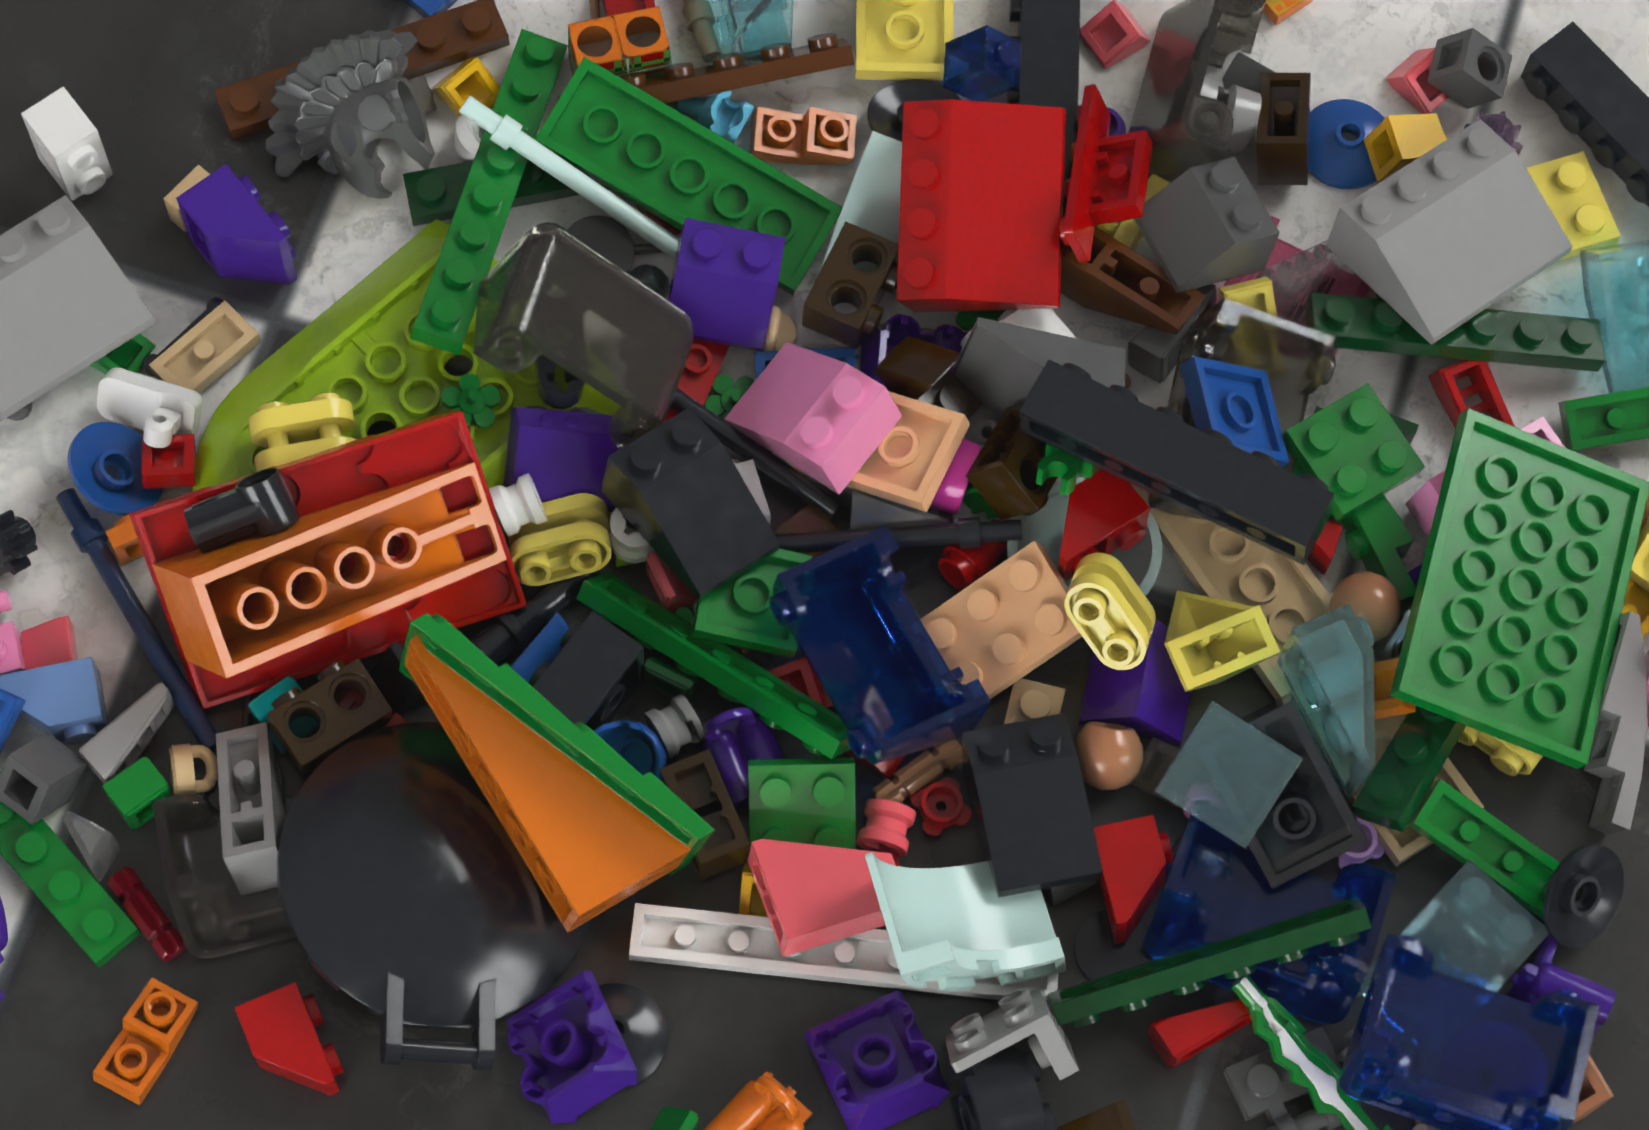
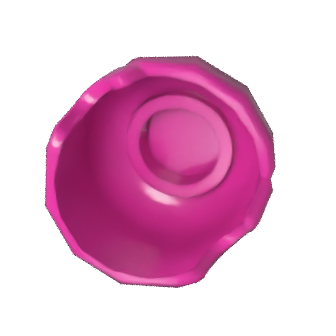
(955, 482)

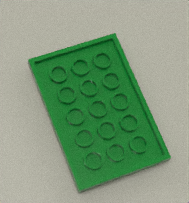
(1521, 589)

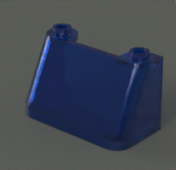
(874, 651)
(1222, 892)
(1464, 1051)

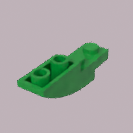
(1380, 541)

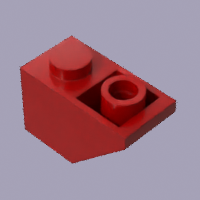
(1100, 518)
(285, 1038)

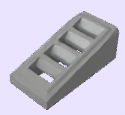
(128, 734)

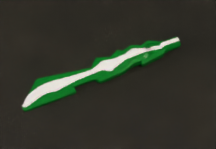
(1304, 1062)

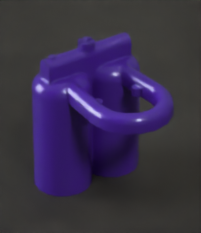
(734, 740)
(1544, 978)

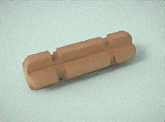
(920, 772)

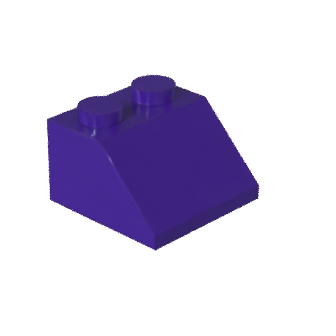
(726, 282)

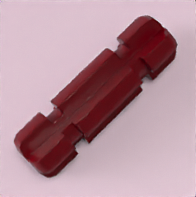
(147, 914)

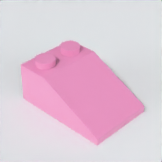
(816, 414)

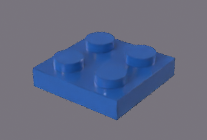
(1236, 404)

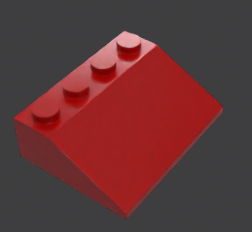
(980, 206)

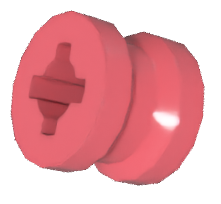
(886, 826)

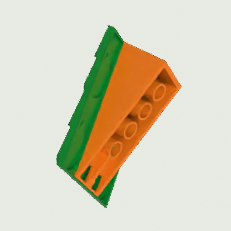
(561, 792)

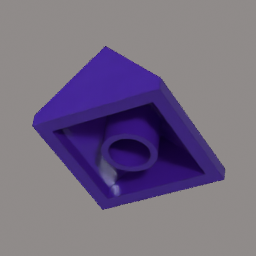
(1143, 697)

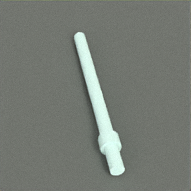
(507, 133)

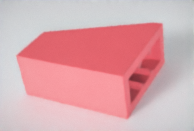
(815, 892)

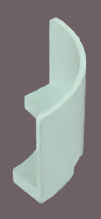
(957, 930)

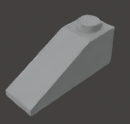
(249, 806)

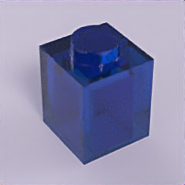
(982, 64)

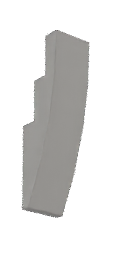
(1621, 731)

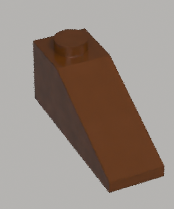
(1126, 286)

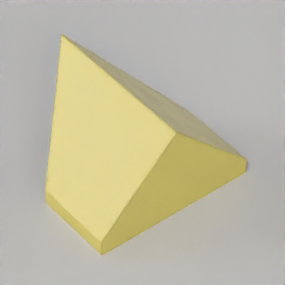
(1216, 639)

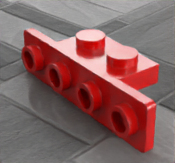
(1106, 175)

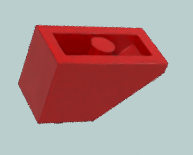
(1132, 868)

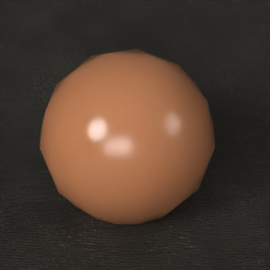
(1371, 598)
(1108, 754)

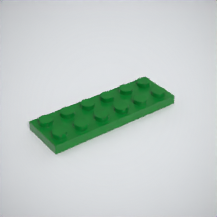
(682, 167)

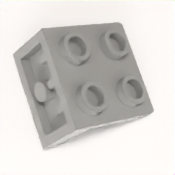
(1019, 1016)

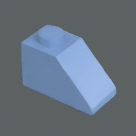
(61, 699)

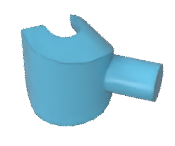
(718, 114)

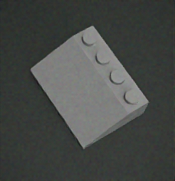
(1450, 232)
(59, 304)

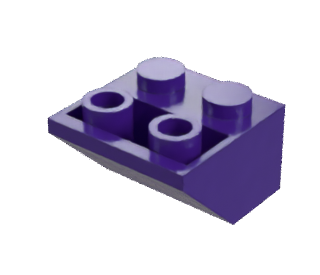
(236, 231)

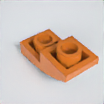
(806, 139)
(146, 1041)

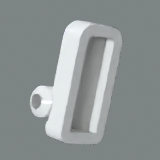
(149, 405)

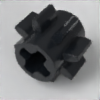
(16, 542)

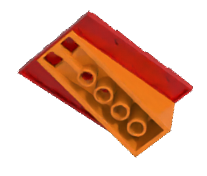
(379, 541)

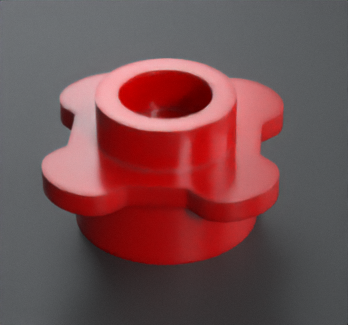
(948, 793)

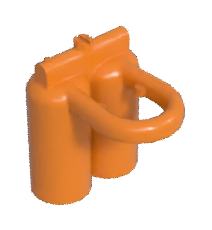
(762, 1106)

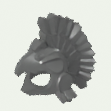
(348, 101)

